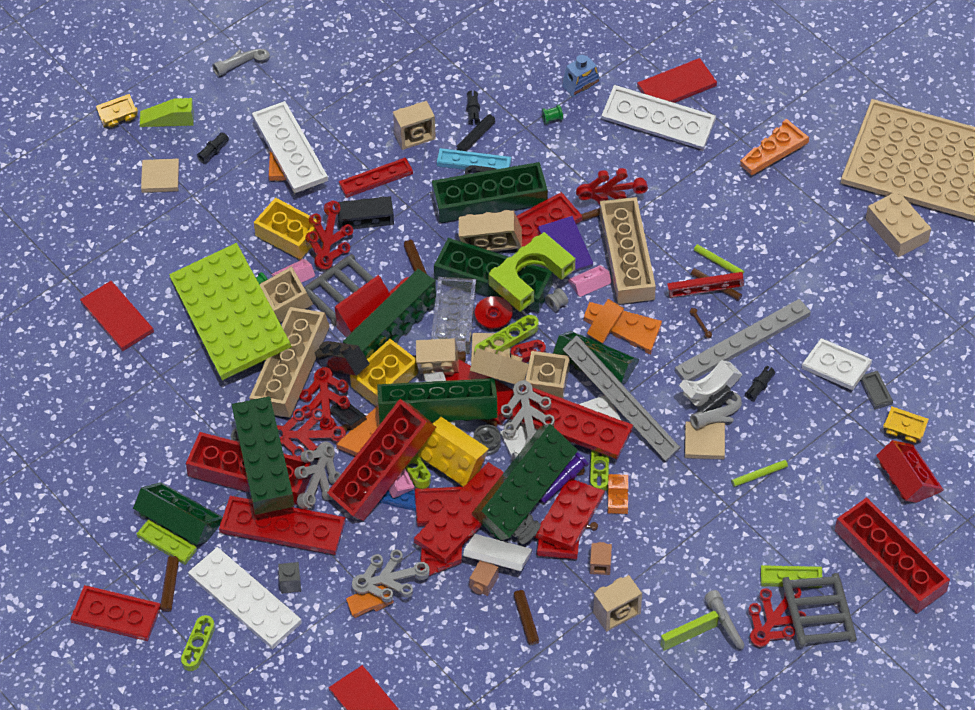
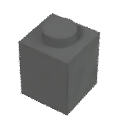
(289, 577)

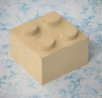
(414, 125)
(285, 292)
(437, 356)
(499, 365)
(548, 372)
(617, 603)

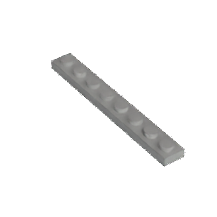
(743, 341)
(621, 398)

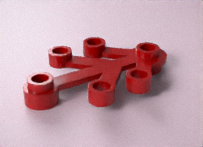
(590, 190)
(327, 236)
(324, 396)
(304, 433)
(772, 618)

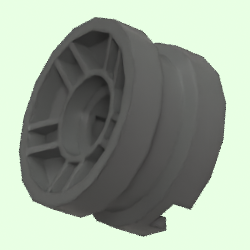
(491, 432)
(526, 529)

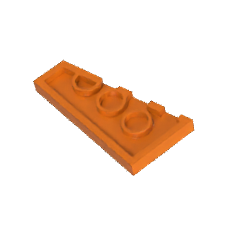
(778, 145)
(635, 328)
(358, 436)

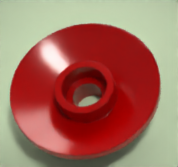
(493, 306)

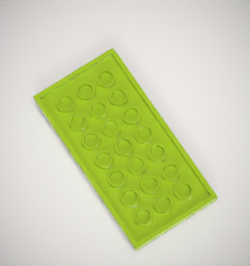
(230, 311)

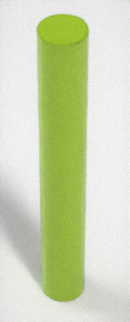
(718, 260)
(759, 473)

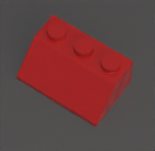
(360, 305)
(908, 471)

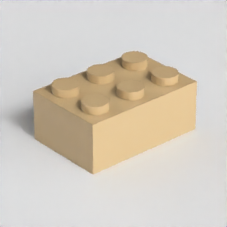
(898, 224)
(491, 230)

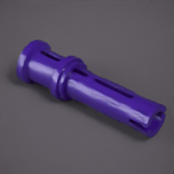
(569, 472)

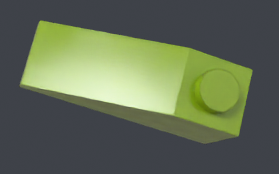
(169, 113)

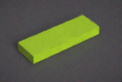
(166, 541)
(772, 575)
(689, 630)

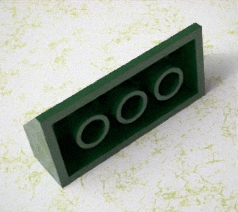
(616, 361)
(177, 513)

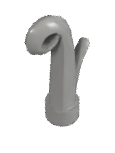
(237, 59)
(700, 419)
(715, 601)

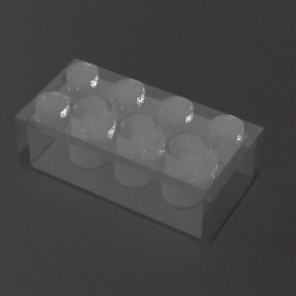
(455, 311)

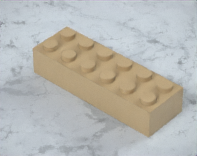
(627, 250)
(287, 371)

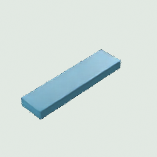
(463, 159)

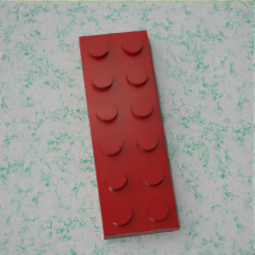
(582, 424)
(455, 523)
(286, 526)

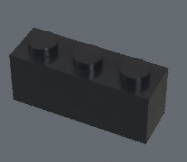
(366, 213)
(342, 357)

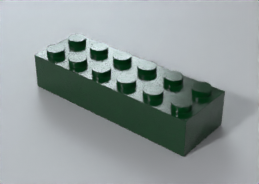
(489, 191)
(472, 262)
(395, 314)
(443, 399)
(262, 455)
(524, 482)

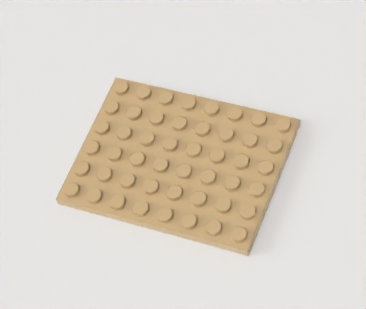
(918, 156)

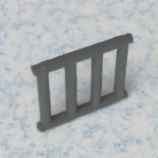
(336, 270)
(838, 598)

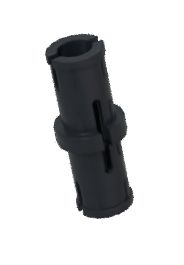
(473, 107)
(212, 147)
(759, 383)
(716, 400)

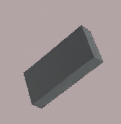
(876, 390)

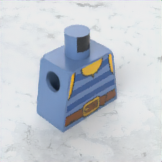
(580, 75)

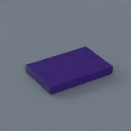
(568, 236)

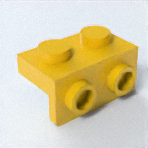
(117, 110)
(905, 424)

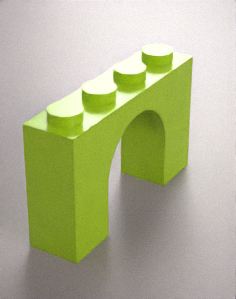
(539, 251)

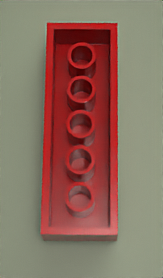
(381, 460)
(222, 463)
(892, 555)

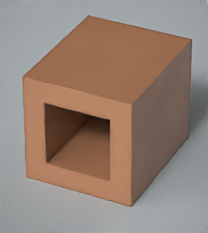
(600, 558)
(483, 578)

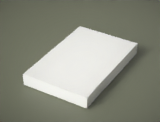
(836, 364)
(497, 552)

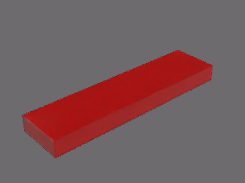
(375, 177)
(705, 284)

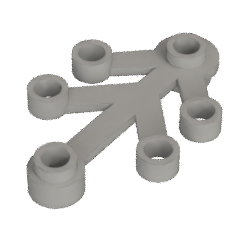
(526, 411)
(325, 453)
(388, 577)

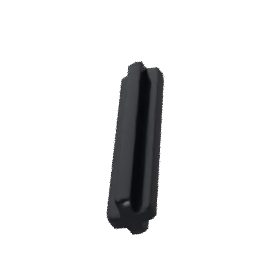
(476, 133)

